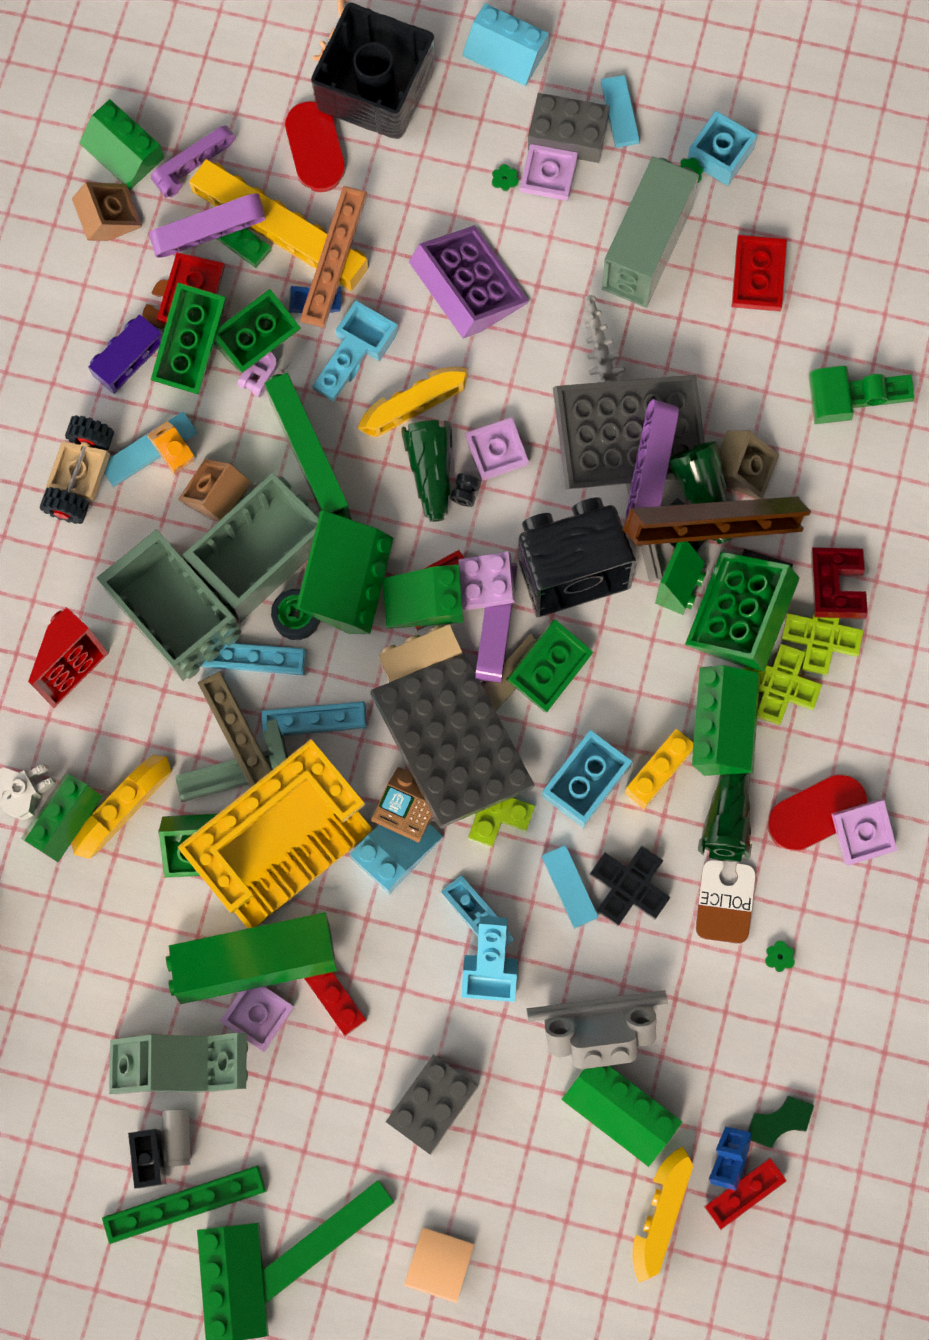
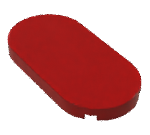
(314, 147)
(808, 814)

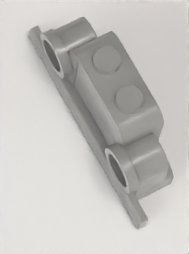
(600, 1029)

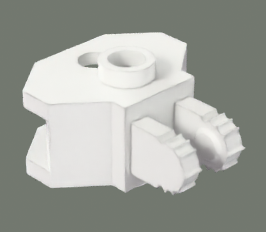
(23, 791)

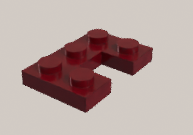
(827, 597)

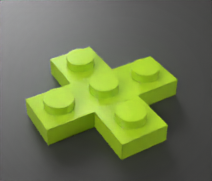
(821, 639)
(783, 685)
(509, 812)

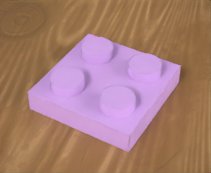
(548, 172)
(496, 449)
(486, 581)
(864, 832)
(258, 1014)

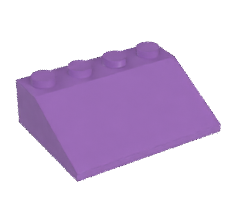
(467, 280)

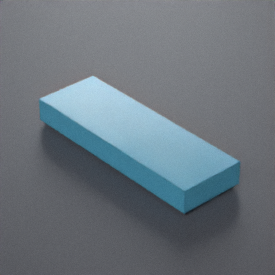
(620, 111)
(569, 887)

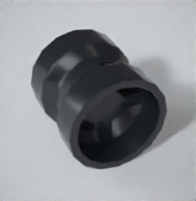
(465, 490)

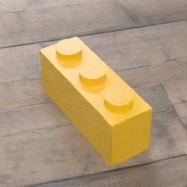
(660, 769)

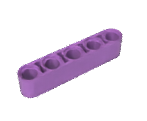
(207, 225)
(653, 455)
(494, 640)

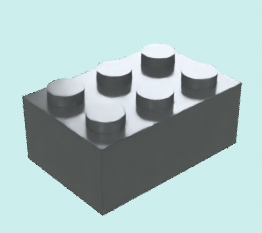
(569, 125)
(431, 1104)

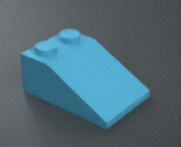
(391, 856)

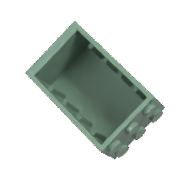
(649, 231)
(255, 546)
(170, 605)

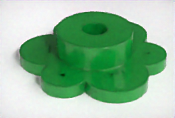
(693, 164)
(502, 173)
(787, 960)

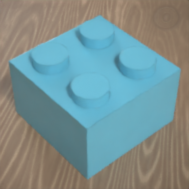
(722, 147)

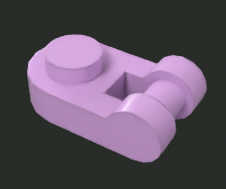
(264, 368)

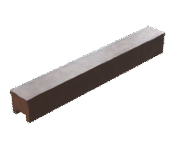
(715, 520)

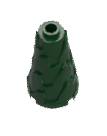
(429, 460)
(701, 475)
(727, 824)

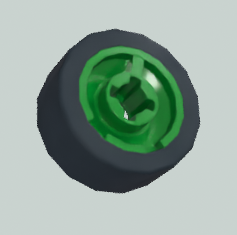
(290, 626)

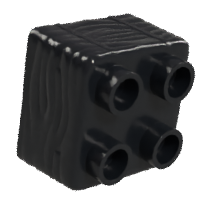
(374, 71)
(575, 557)

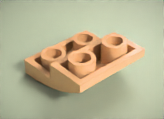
(439, 1265)

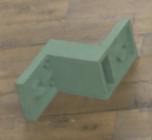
(178, 1063)

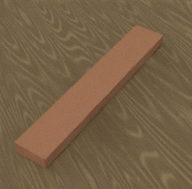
(333, 257)

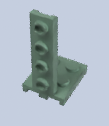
(229, 774)

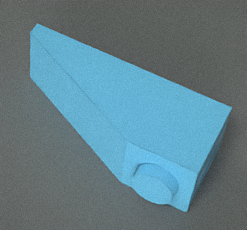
(469, 905)

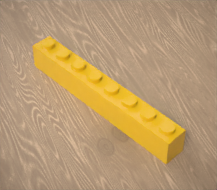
(281, 226)

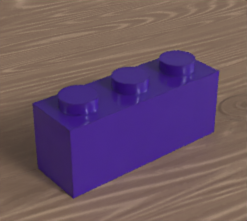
(125, 353)

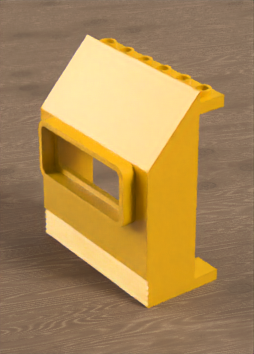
(278, 835)

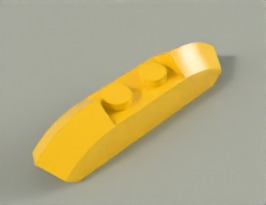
(405, 405)
(121, 806)
(651, 1250)

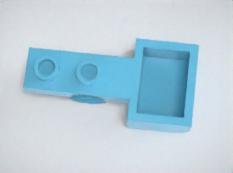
(362, 334)
(490, 973)

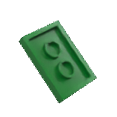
(549, 665)

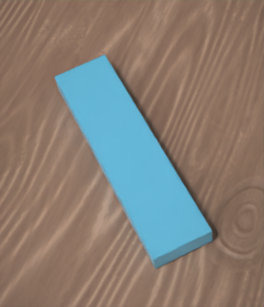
(142, 452)
(260, 659)
(318, 718)

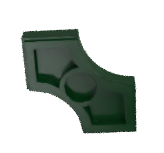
(790, 1116)

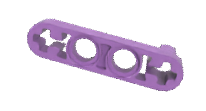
(168, 175)

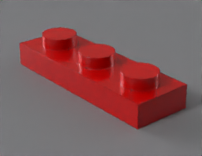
(336, 1002)
(749, 1192)

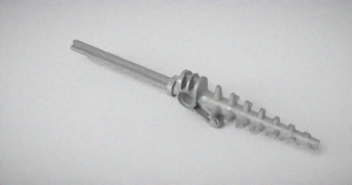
(608, 374)

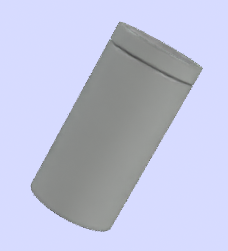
(176, 1138)

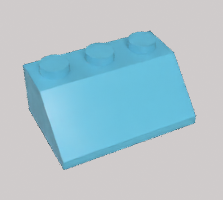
(505, 44)

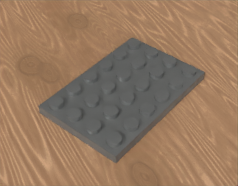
(605, 421)
(452, 740)

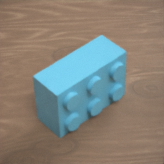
(586, 779)

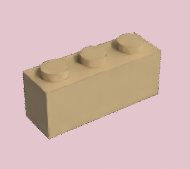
(419, 652)

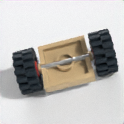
(77, 470)

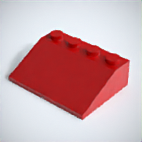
(65, 657)

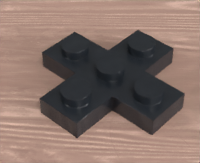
(629, 886)

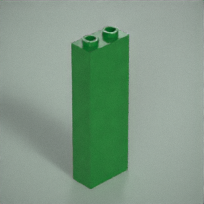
(306, 446)
(251, 958)

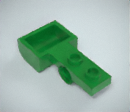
(836, 396)

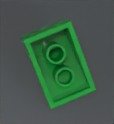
(680, 579)
(423, 597)

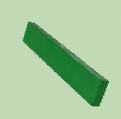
(184, 1204)
(325, 1239)

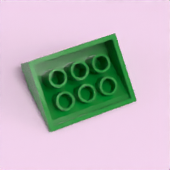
(344, 573)
(743, 610)

